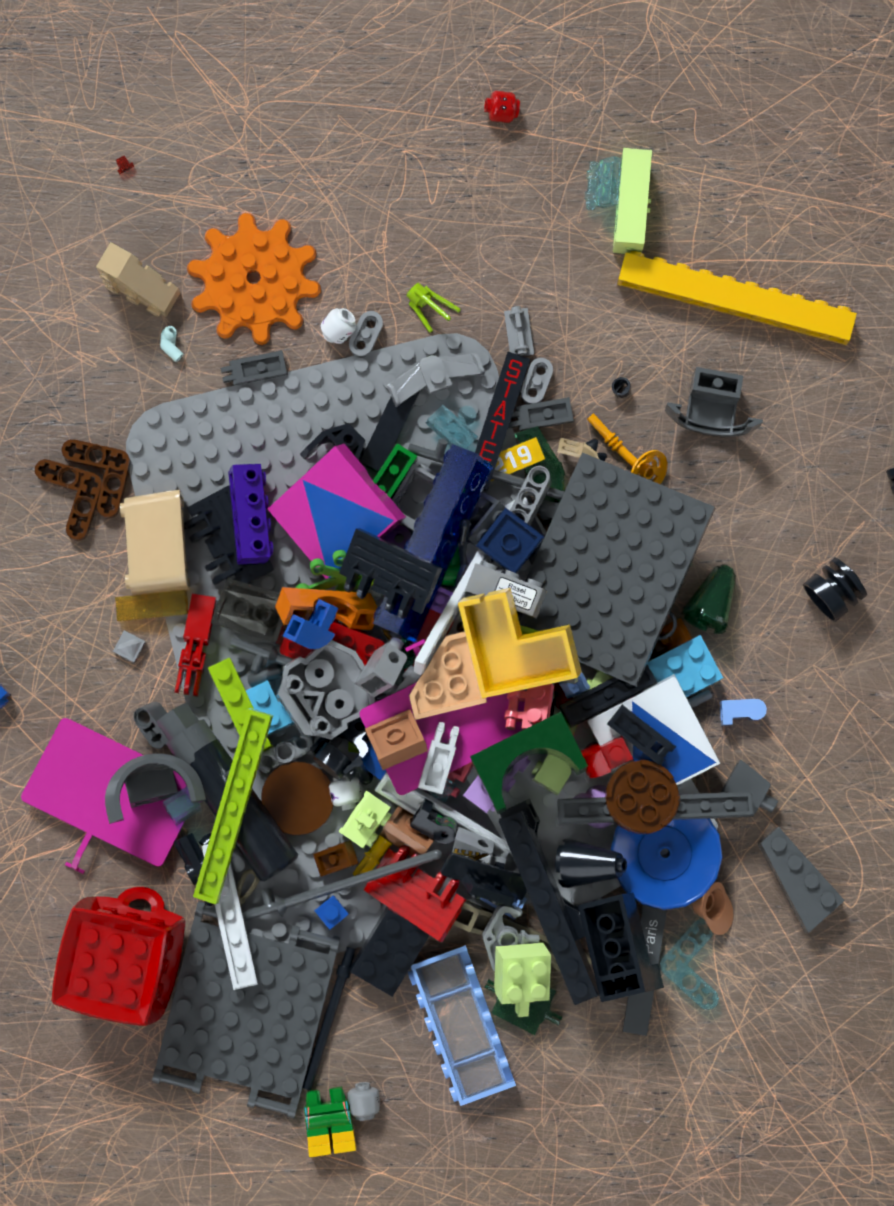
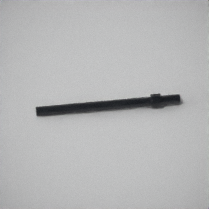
(343, 973)

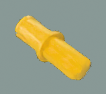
(372, 856)

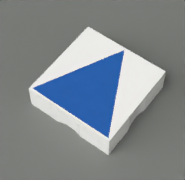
(669, 713)

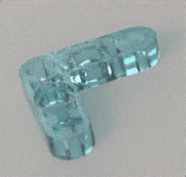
(683, 969)

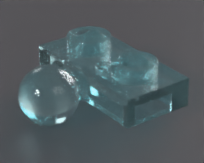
(454, 428)

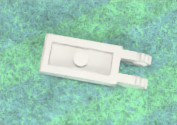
(438, 761)

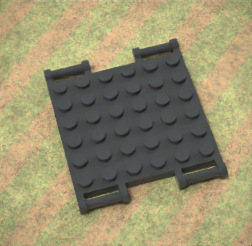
(251, 1033)

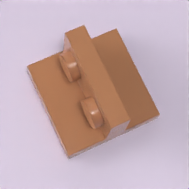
(396, 739)
(398, 832)

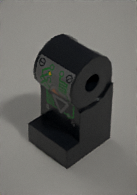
(434, 824)

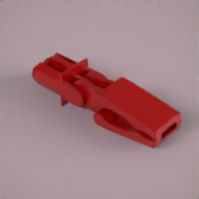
(198, 632)

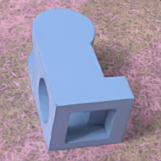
(736, 709)

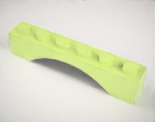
(554, 771)

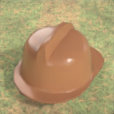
(715, 909)

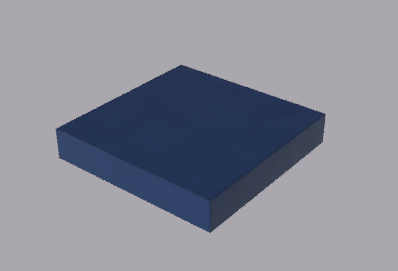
(510, 541)

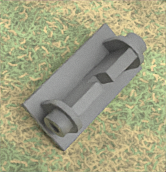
(519, 331)

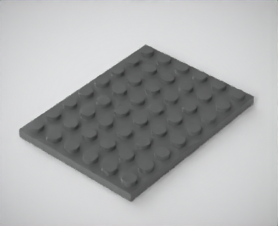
(615, 564)

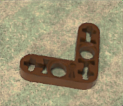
(111, 471)
(79, 485)

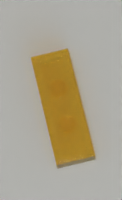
(151, 605)

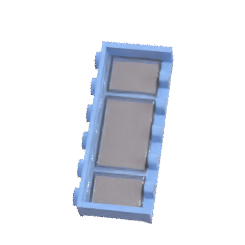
(461, 1026)

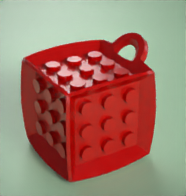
(119, 958)

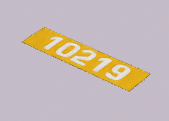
(519, 456)

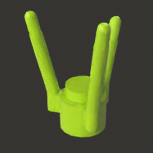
(421, 296)

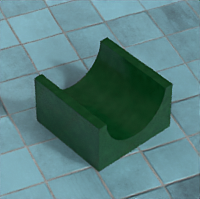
(546, 737)

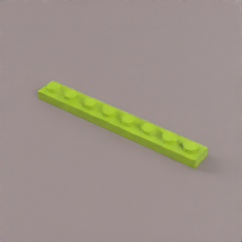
(233, 806)

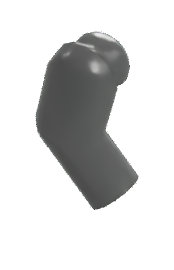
(274, 672)

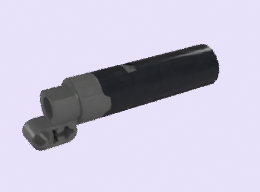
(194, 742)

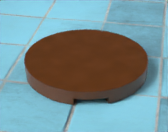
(298, 797)
(642, 797)

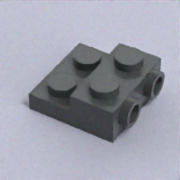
(483, 517)

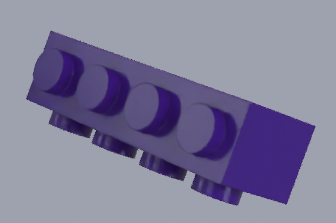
(249, 513)

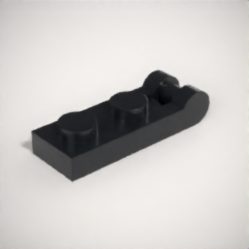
(640, 734)

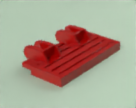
(417, 896)

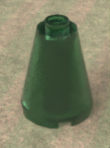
(712, 601)

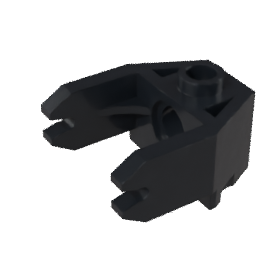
(337, 436)

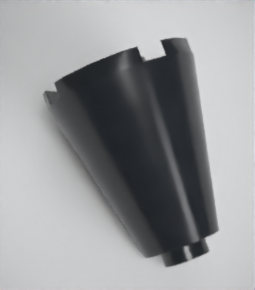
(587, 864)

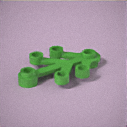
(336, 579)

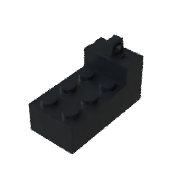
(618, 948)

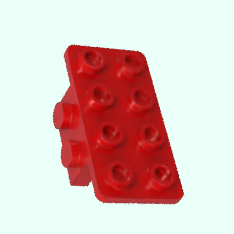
(351, 638)

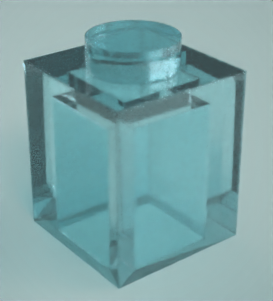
(180, 806)

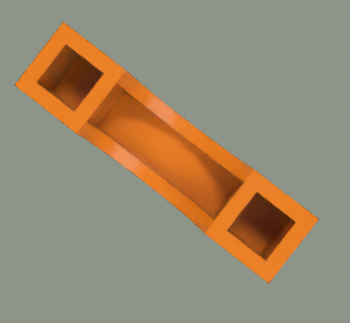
(352, 610)

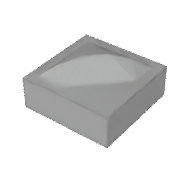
(129, 646)

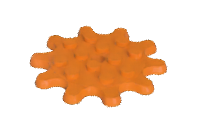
(256, 304)

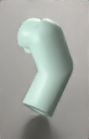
(168, 342)

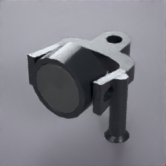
(336, 762)

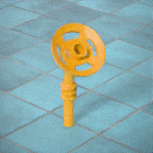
(640, 467)

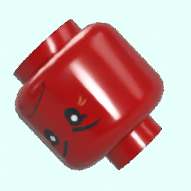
(502, 106)

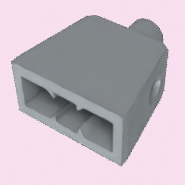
(382, 668)

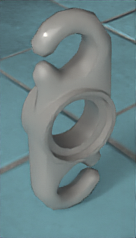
(296, 752)

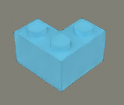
(265, 700)

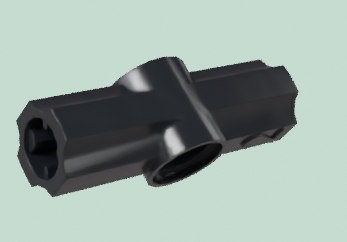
(192, 857)

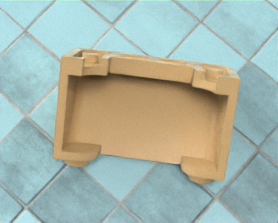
(155, 543)

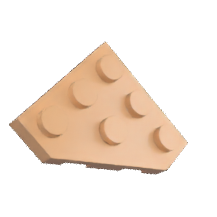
(447, 681)

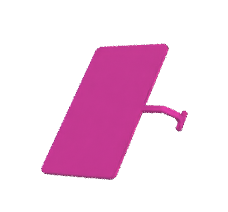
(478, 729)
(73, 785)

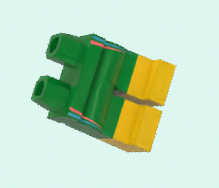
(326, 1116)

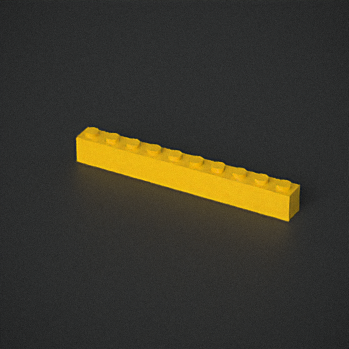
(736, 298)

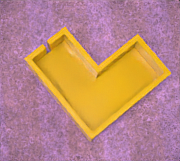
(505, 657)

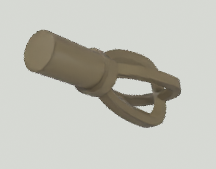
(239, 887)

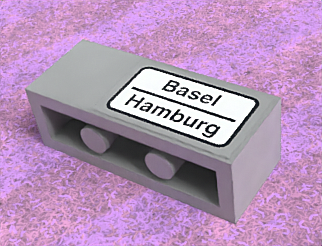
(526, 595)

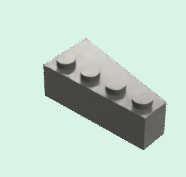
(804, 886)

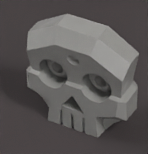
(340, 671)

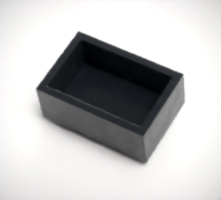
(389, 952)

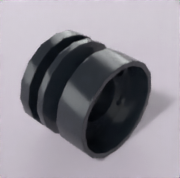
(839, 585)

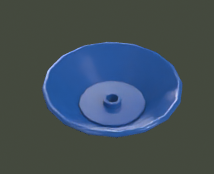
(680, 877)

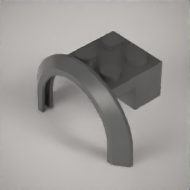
(713, 405)
(149, 781)

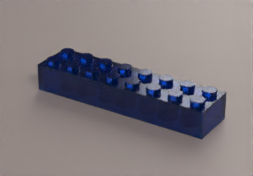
(437, 529)

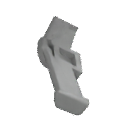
(434, 374)

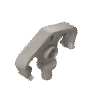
(500, 935)

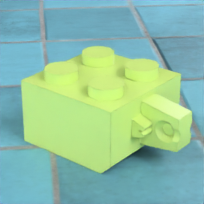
(366, 820)
(522, 975)

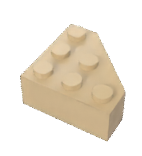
(125, 273)

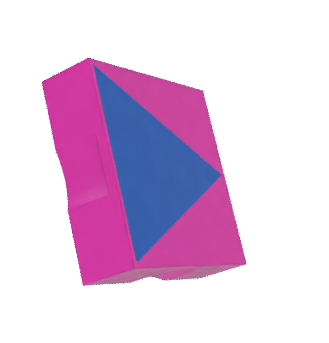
(333, 502)

